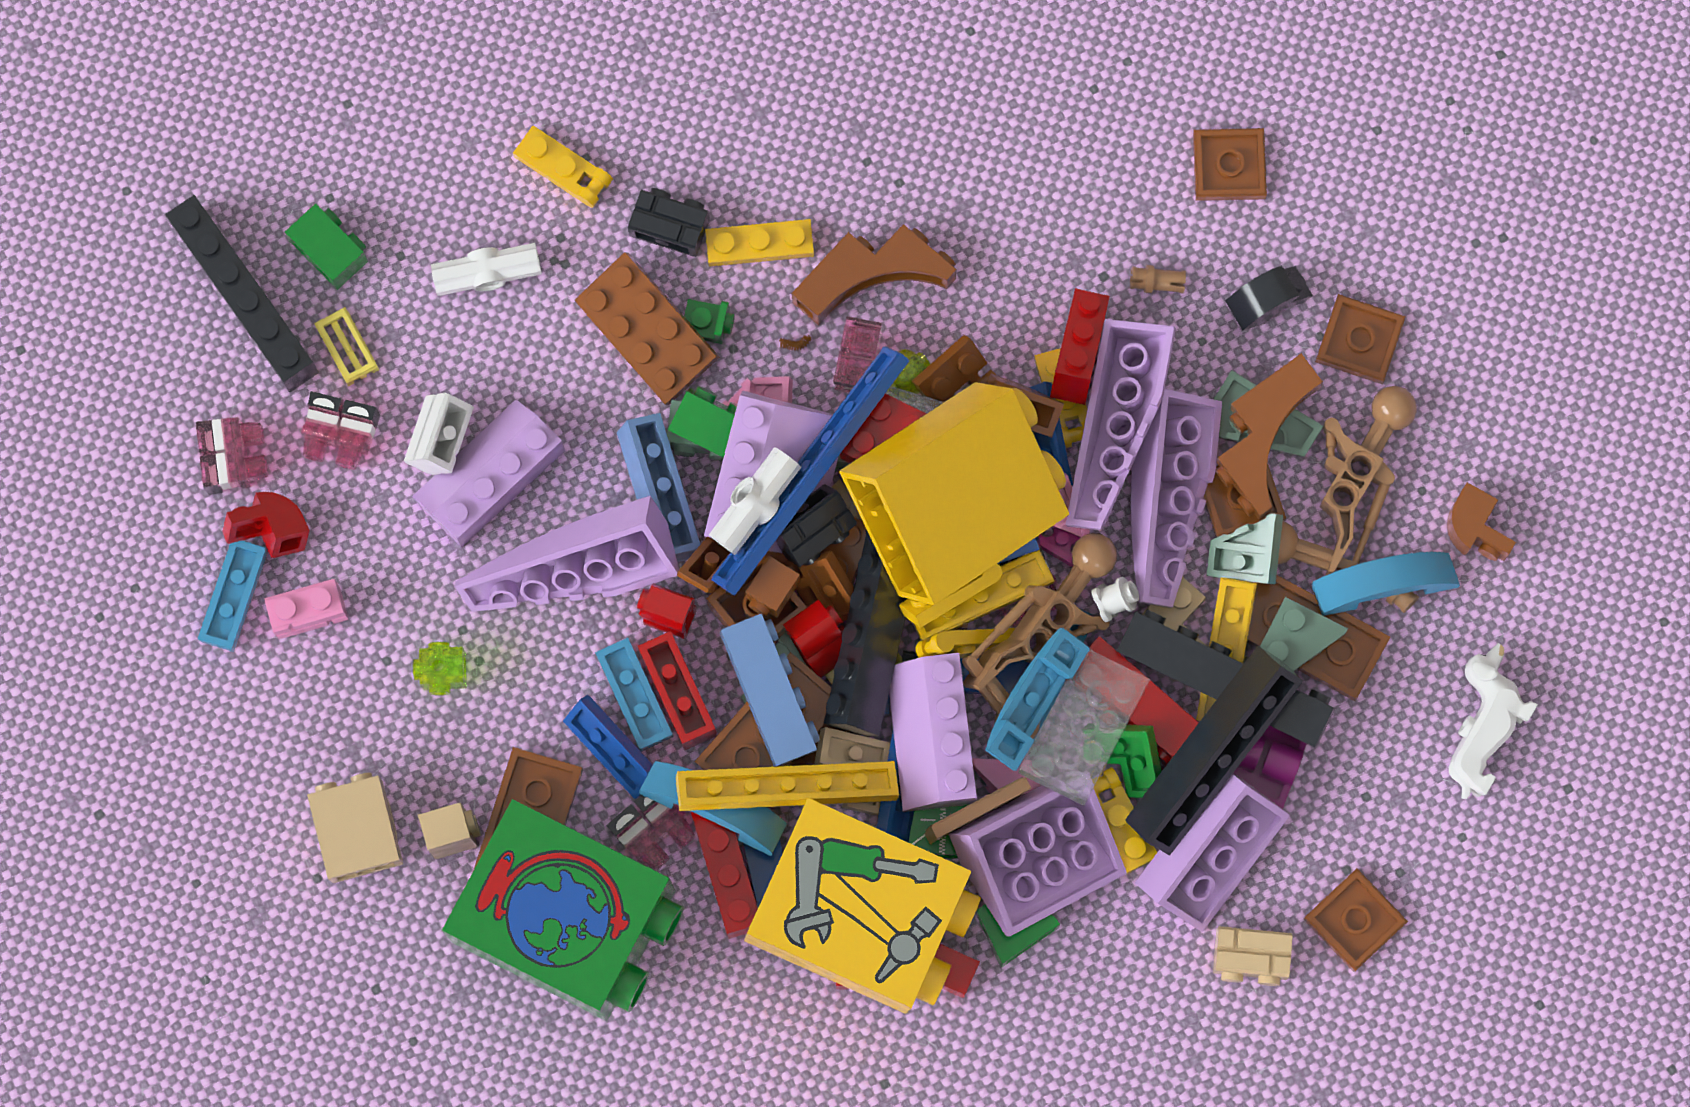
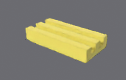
(360, 372)

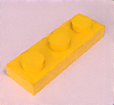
(759, 242)

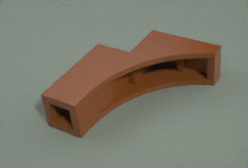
(855, 267)
(1261, 415)

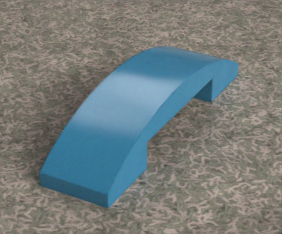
(1384, 578)
(1032, 697)
(756, 826)

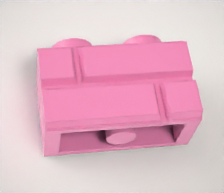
(306, 609)

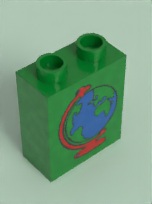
(564, 912)

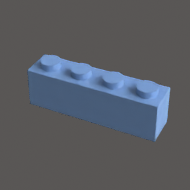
(656, 474)
(768, 689)

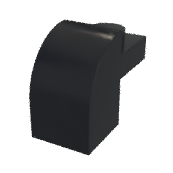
(1267, 296)

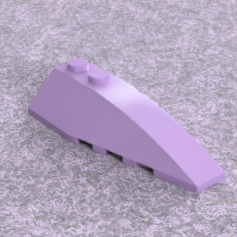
(1120, 410)
(1169, 490)
(593, 555)

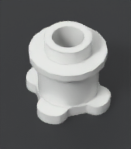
(1115, 598)

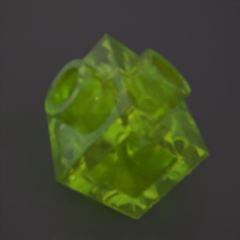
(451, 676)

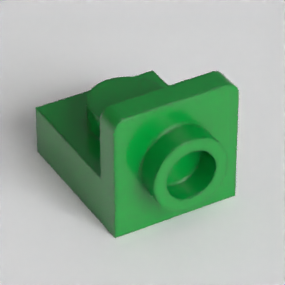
(710, 319)

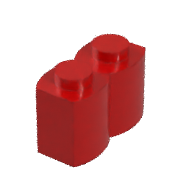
(667, 610)
(817, 637)

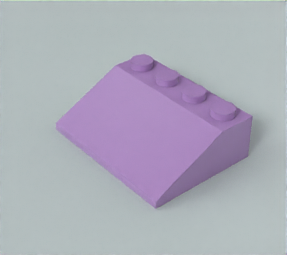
(756, 429)
(1037, 856)

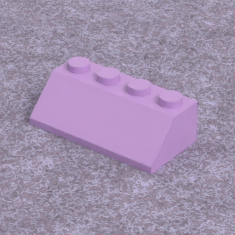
(490, 472)
(931, 733)
(1213, 853)

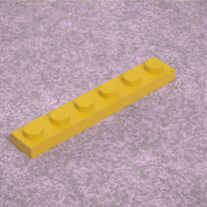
(786, 785)

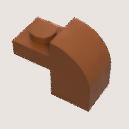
(1468, 527)

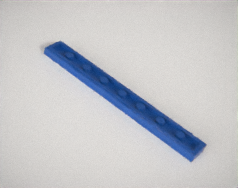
(814, 465)

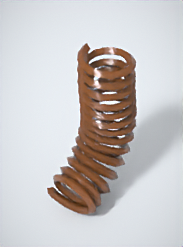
(796, 344)

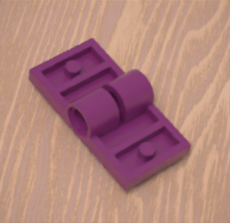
(1272, 764)

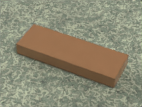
(977, 809)

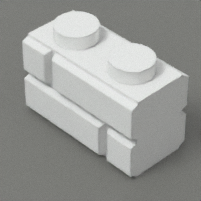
(438, 434)

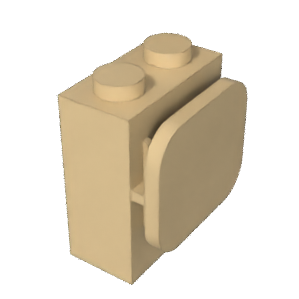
(355, 827)

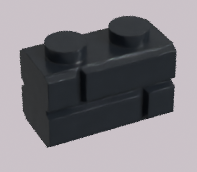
(669, 221)
(815, 526)

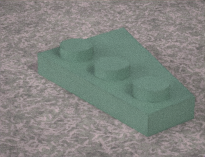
(1294, 435)

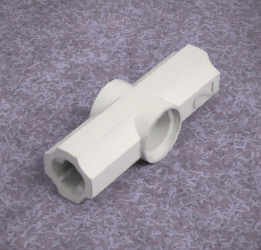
(486, 269)
(755, 500)

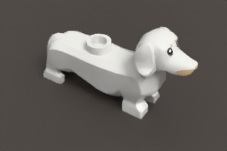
(1492, 724)

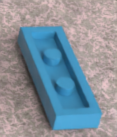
(232, 595)
(634, 694)

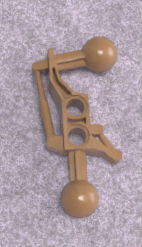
(1392, 410)
(1092, 558)

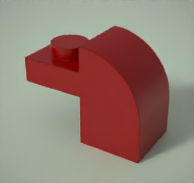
(272, 518)

